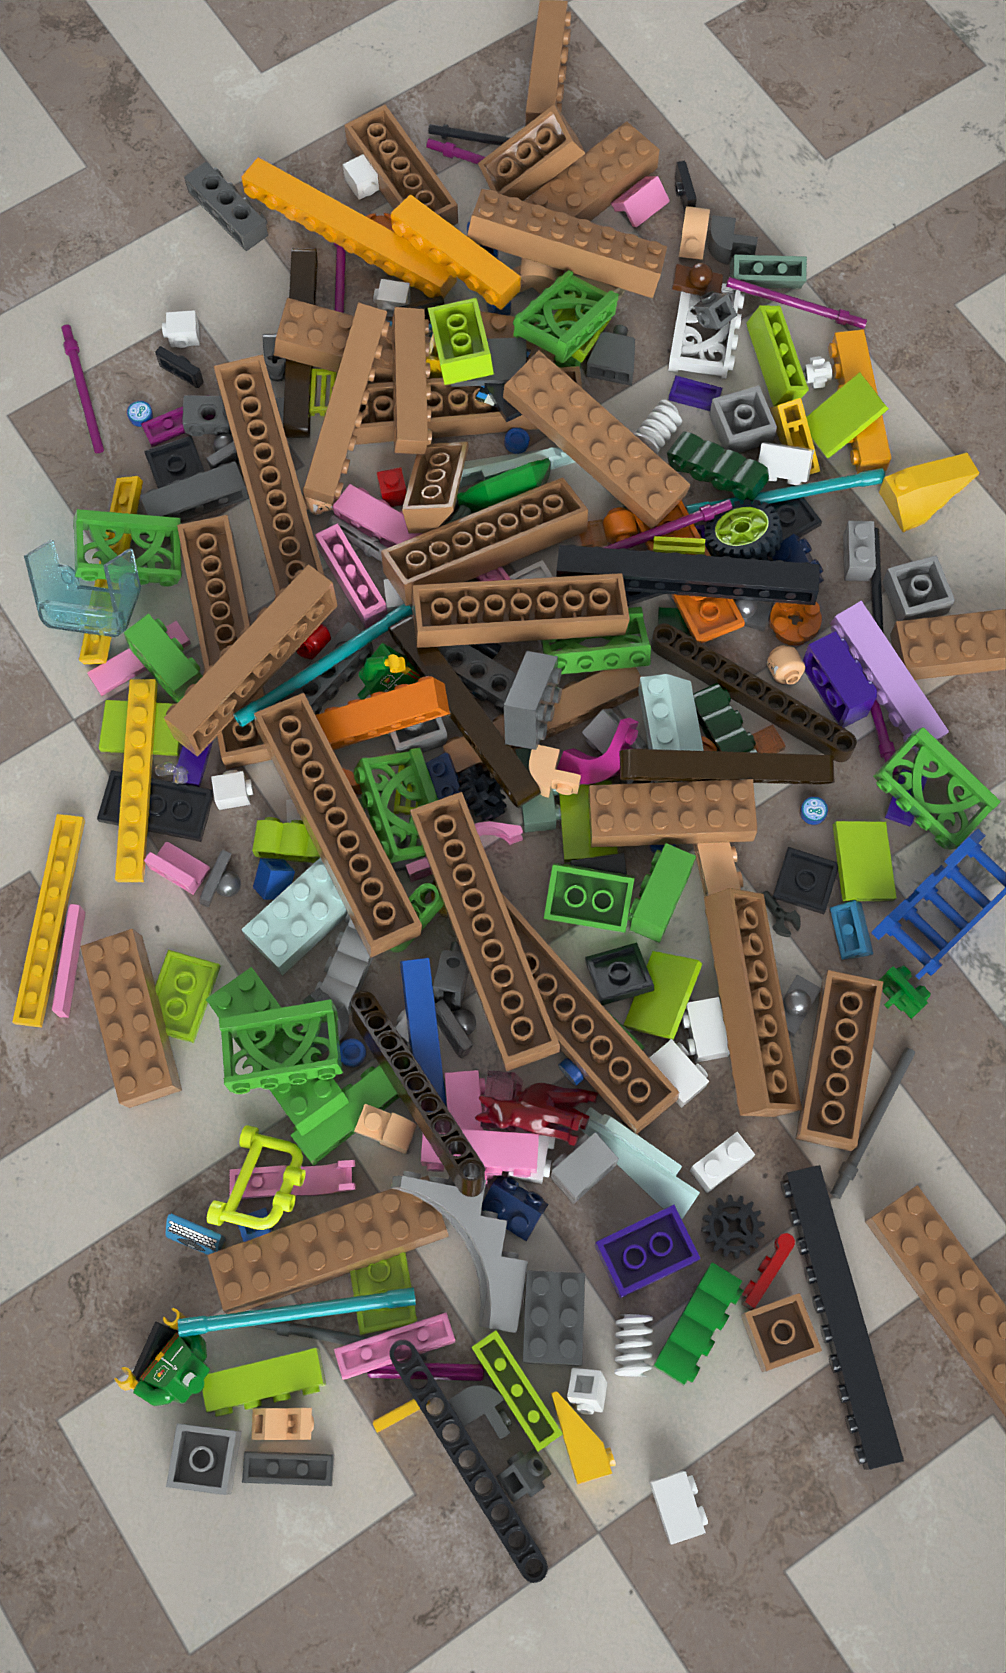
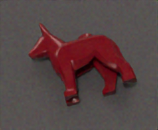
(538, 1107)

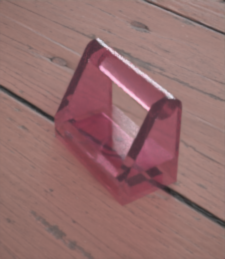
(502, 1087)

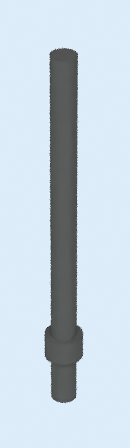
(849, 1169)
(288, 1327)

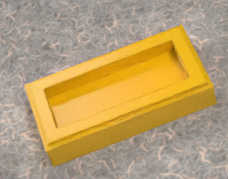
(396, 1415)

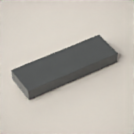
(288, 1468)

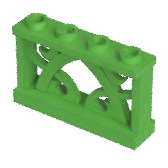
(564, 343)
(119, 523)
(614, 655)
(973, 790)
(380, 816)
(269, 1021)

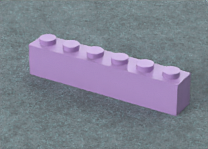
(883, 667)

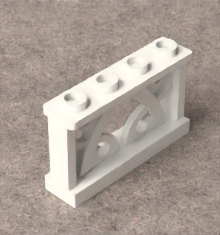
(683, 349)

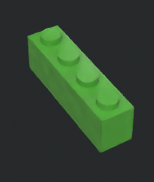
(372, 1089)

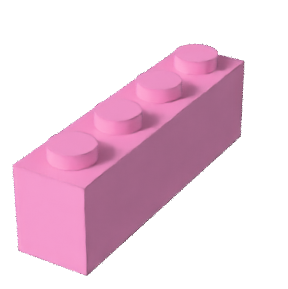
(372, 516)
(351, 575)
(463, 1100)
(496, 1150)

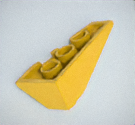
(925, 488)

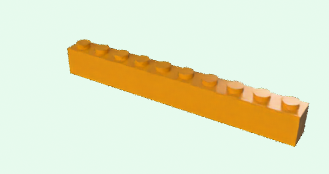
(346, 228)

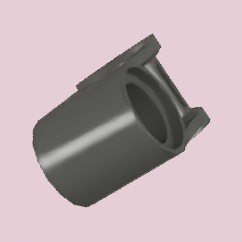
(274, 364)

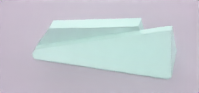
(483, 469)
(643, 1163)

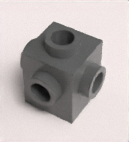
(715, 310)
(529, 1472)

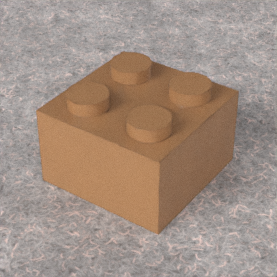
(781, 1332)

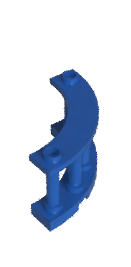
(929, 892)

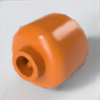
(619, 525)

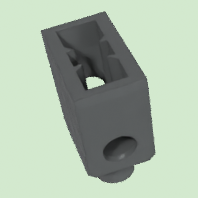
(613, 357)
(451, 977)

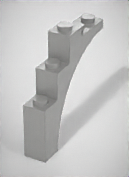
(498, 1272)

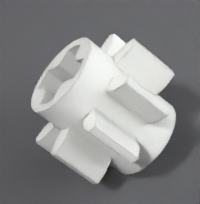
(817, 372)

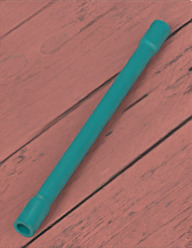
(861, 479)
(246, 714)
(205, 1324)

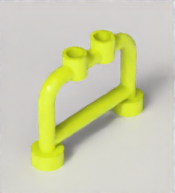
(283, 1199)

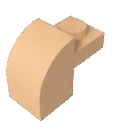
(694, 232)
(536, 275)
(543, 770)
(388, 1128)
(282, 1424)

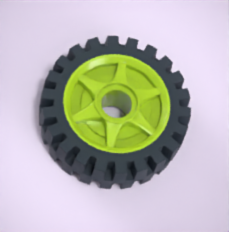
(745, 531)

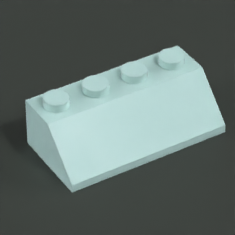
(669, 714)

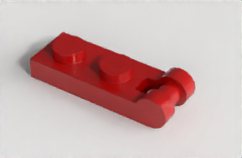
(769, 1268)

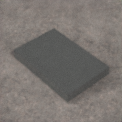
(507, 359)

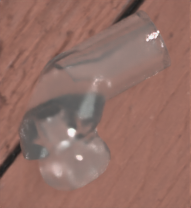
(169, 768)

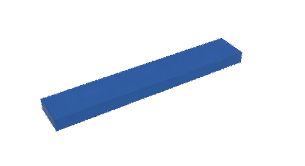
(422, 1020)

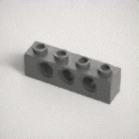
(226, 205)
(198, 407)
(477, 662)
(344, 671)

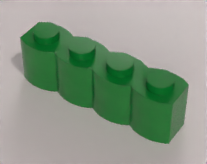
(697, 1324)

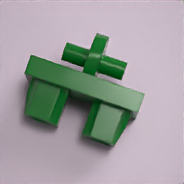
(902, 993)

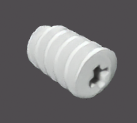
(659, 425)
(633, 1345)

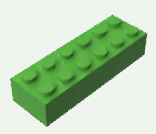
(304, 1103)

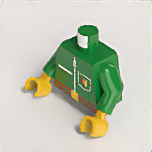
(385, 671)
(174, 1372)

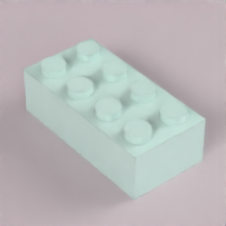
(297, 919)

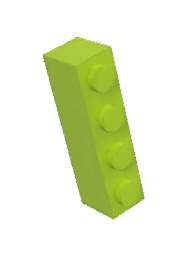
(776, 355)
(263, 1380)
(517, 1391)

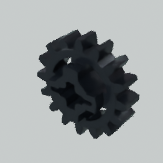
(482, 793)
(743, 1236)

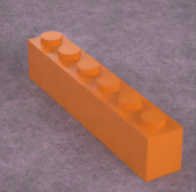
(384, 712)

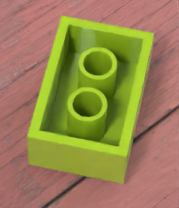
(460, 341)

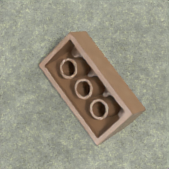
(532, 156)
(434, 486)

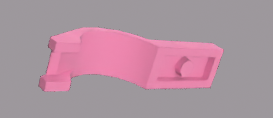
(508, 832)
(318, 1180)

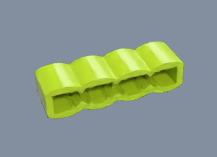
(284, 841)

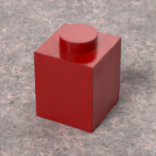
(392, 486)

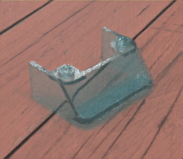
(81, 608)

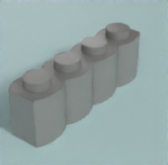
(347, 968)

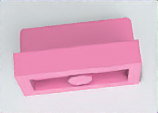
(642, 200)
(178, 867)

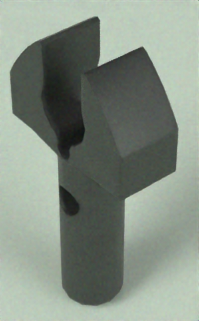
(781, 915)

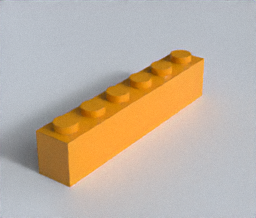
(455, 252)
(850, 357)

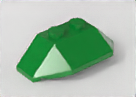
(505, 485)

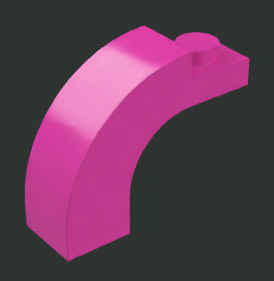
(606, 766)

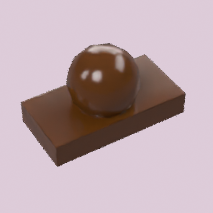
(696, 279)

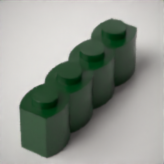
(717, 465)
(721, 722)

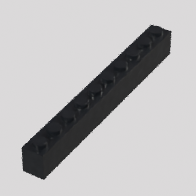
(696, 574)
(842, 1319)

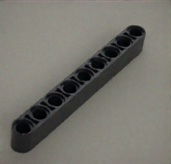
(477, 1470)

